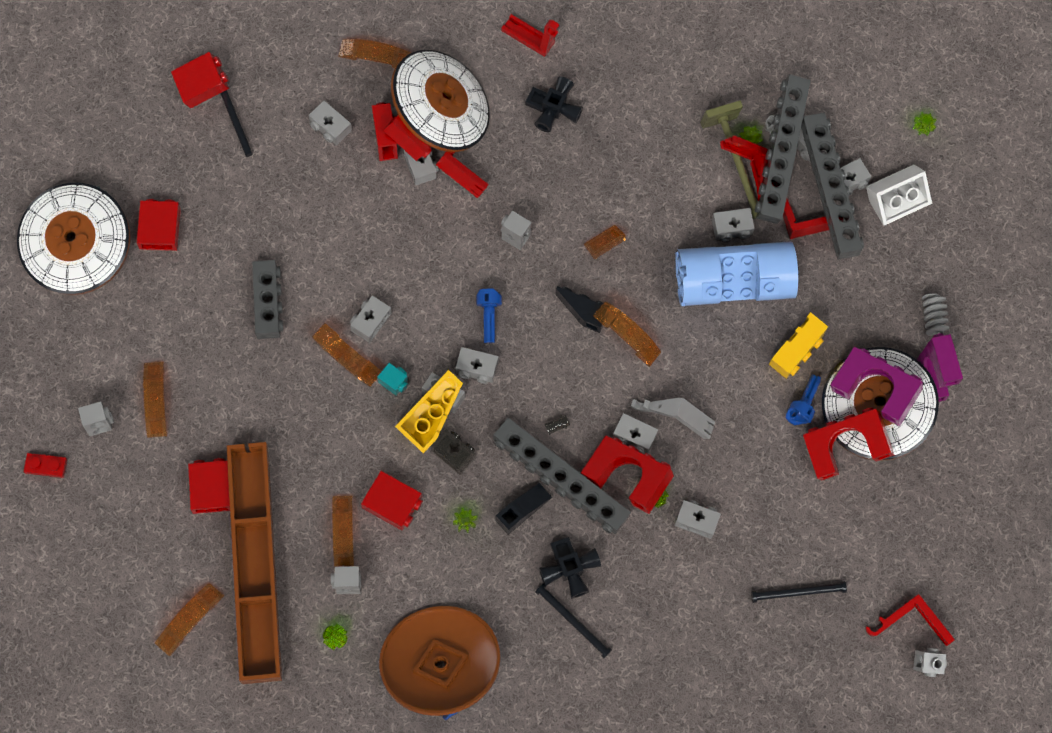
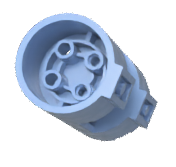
(736, 273)

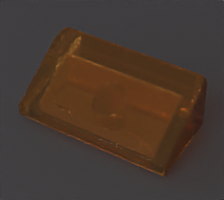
(605, 241)

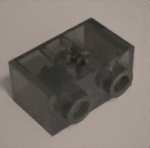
(457, 461)

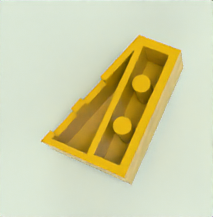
(799, 346)

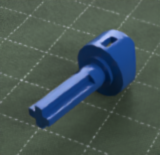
(489, 300)
(802, 410)

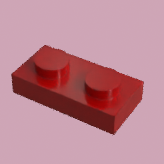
(45, 465)

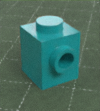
(393, 379)

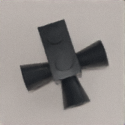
(553, 104)
(569, 566)

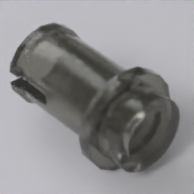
(557, 424)

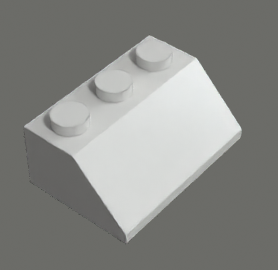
(899, 194)

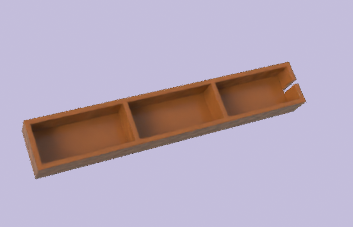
(254, 564)

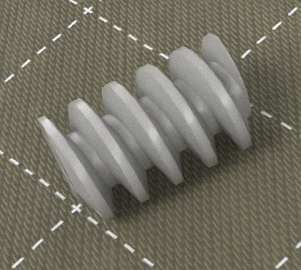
(934, 314)

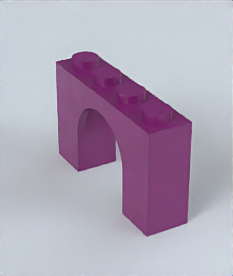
(942, 363)
(861, 365)

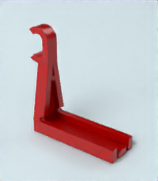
(530, 36)
(750, 151)
(461, 174)
(802, 228)
(926, 613)

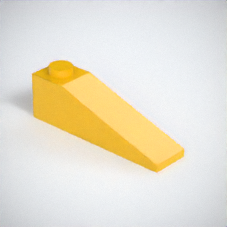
(429, 414)

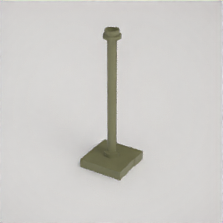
(722, 115)

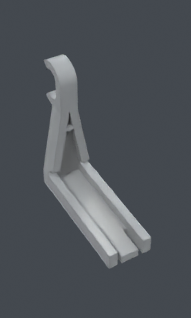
(682, 411)

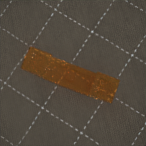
(372, 51)
(629, 332)
(346, 356)
(154, 399)
(342, 531)
(188, 618)

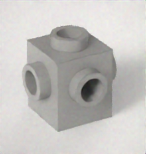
(930, 662)

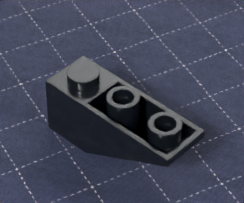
(581, 308)
(522, 508)

